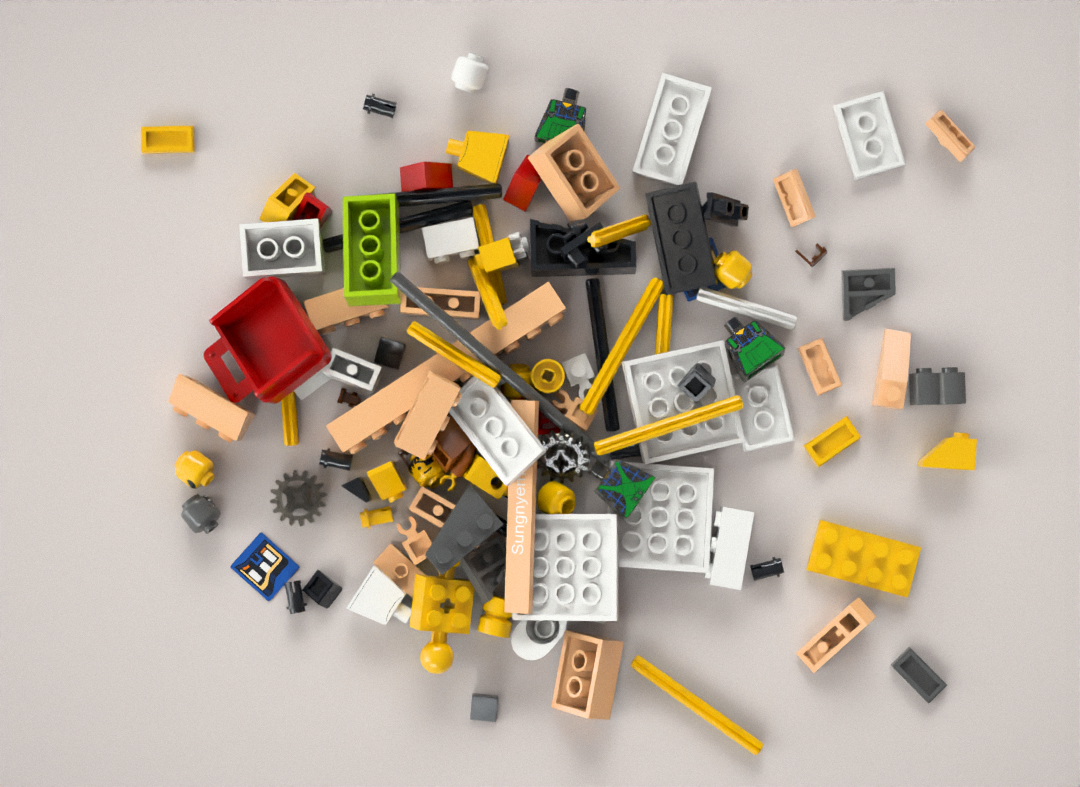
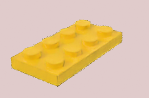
(863, 558)

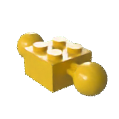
(452, 618)

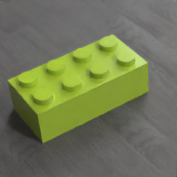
(371, 249)

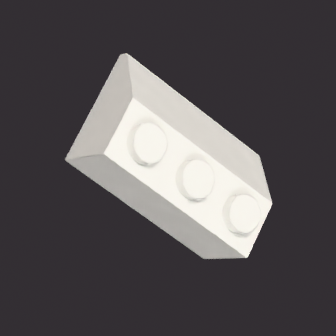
(282, 249)

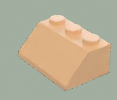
(574, 173)
(210, 408)
(587, 675)

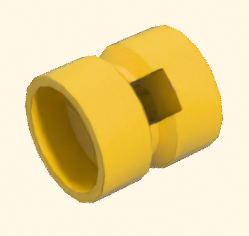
(547, 376)
(495, 620)

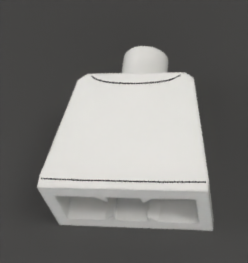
(380, 598)

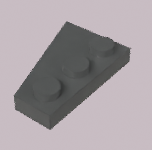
(463, 531)

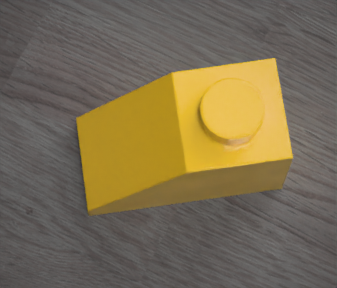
(286, 200)
(497, 256)
(952, 453)
(388, 481)

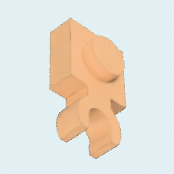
(572, 410)
(417, 543)

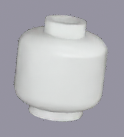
(470, 73)

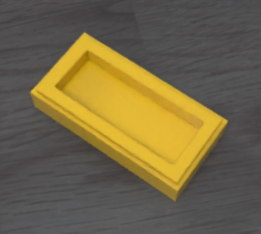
(167, 139)
(832, 441)

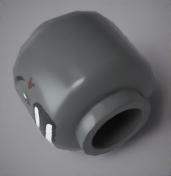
(200, 514)

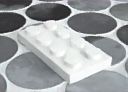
(671, 130)
(496, 430)

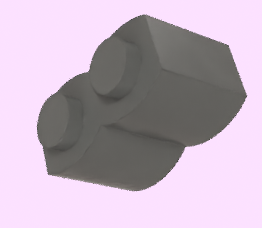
(937, 388)

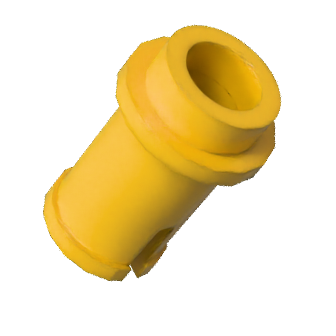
(376, 516)

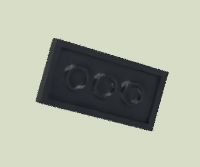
(681, 238)

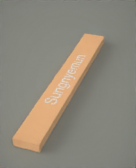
(521, 525)

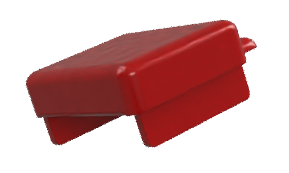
(268, 341)

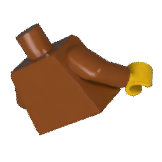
(453, 451)

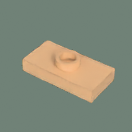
(950, 135)
(794, 198)
(819, 366)
(398, 568)

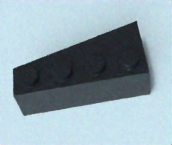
(547, 258)

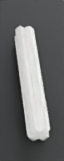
(746, 308)

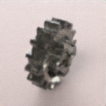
(573, 452)
(289, 490)

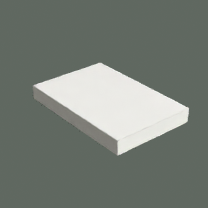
(869, 135)
(764, 410)

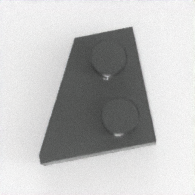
(865, 289)
(485, 567)

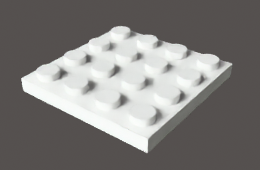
(656, 396)
(670, 521)
(575, 568)

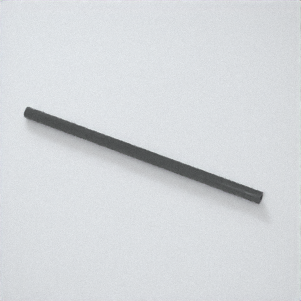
(492, 361)

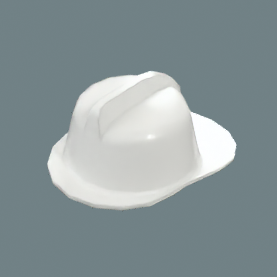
(536, 637)

